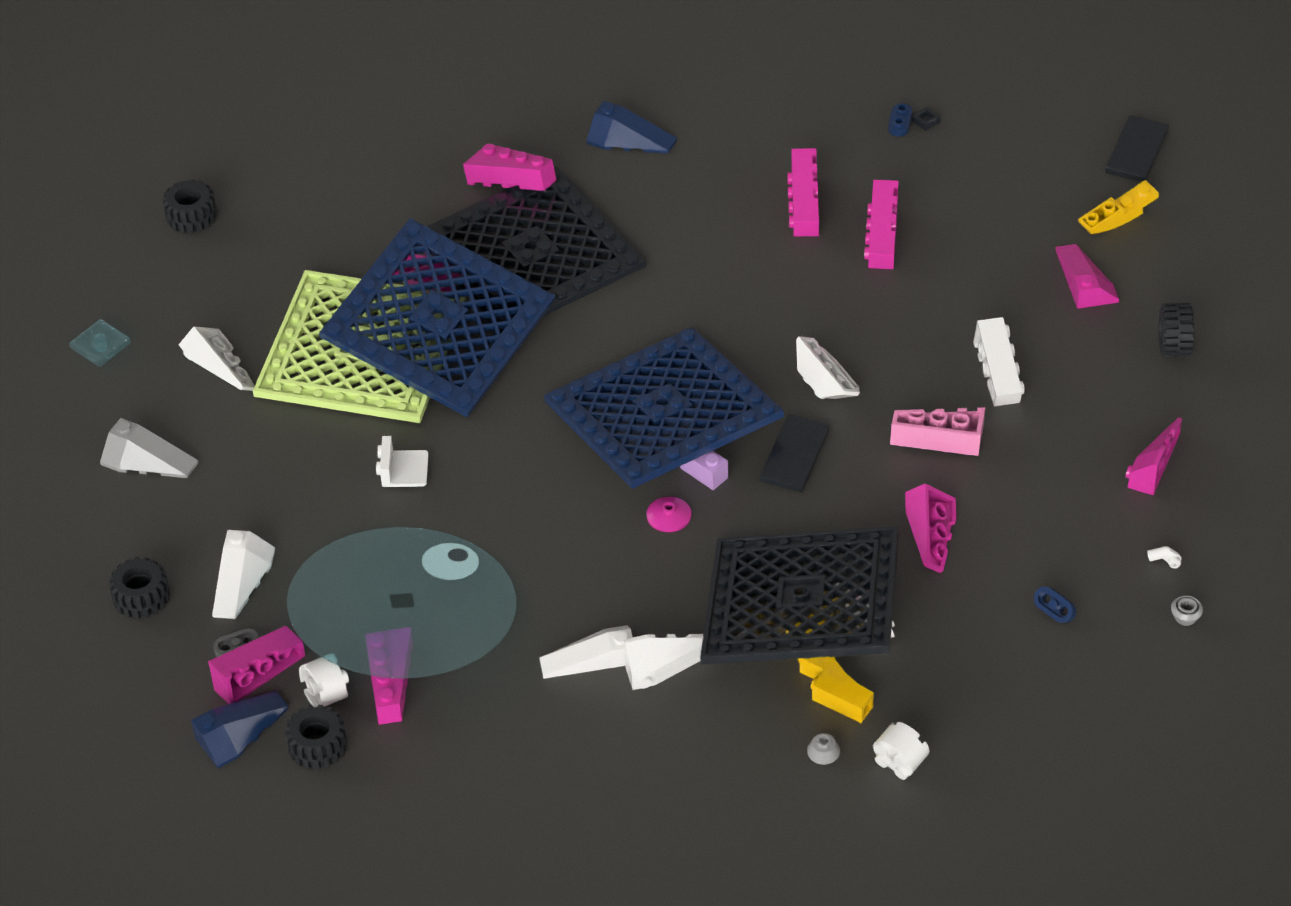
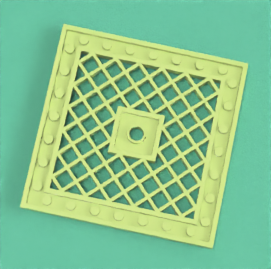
(275, 378)

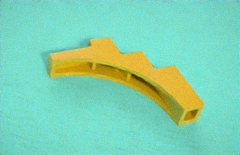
(835, 687)

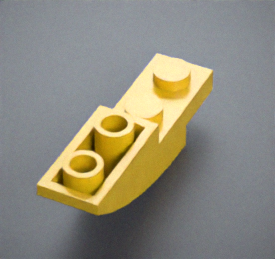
(1120, 211)

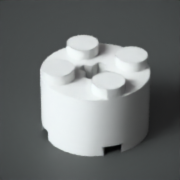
(324, 682)
(900, 749)

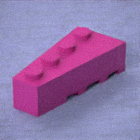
(803, 193)
(882, 225)
(389, 698)

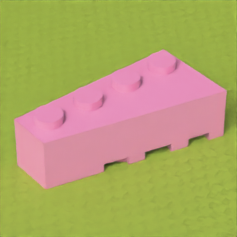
(939, 430)

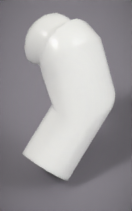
(1166, 553)

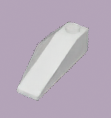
(213, 352)
(591, 653)

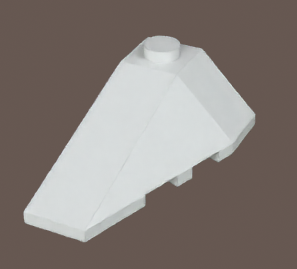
(241, 567)
(656, 659)

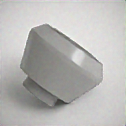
(1186, 610)
(823, 749)

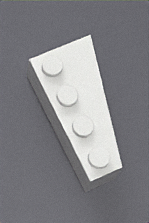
(998, 361)

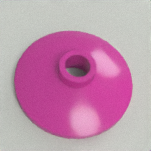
(669, 514)

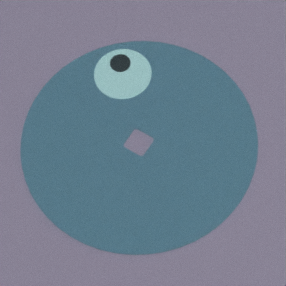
(346, 613)

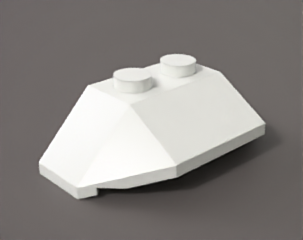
(823, 371)

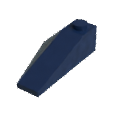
(622, 128)
(232, 727)

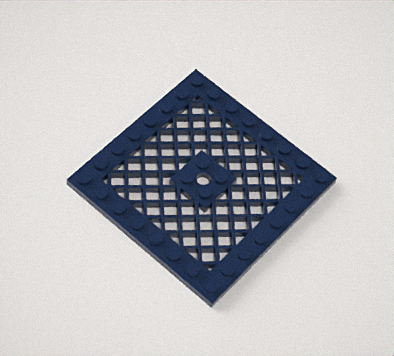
(418, 239)
(624, 458)

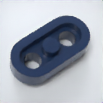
(900, 120)
(1056, 605)

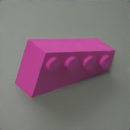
(509, 168)
(254, 664)

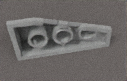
(138, 449)

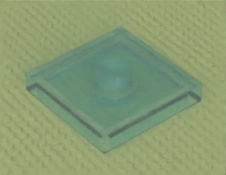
(100, 343)

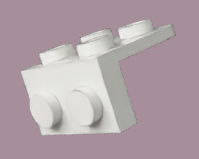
(401, 468)

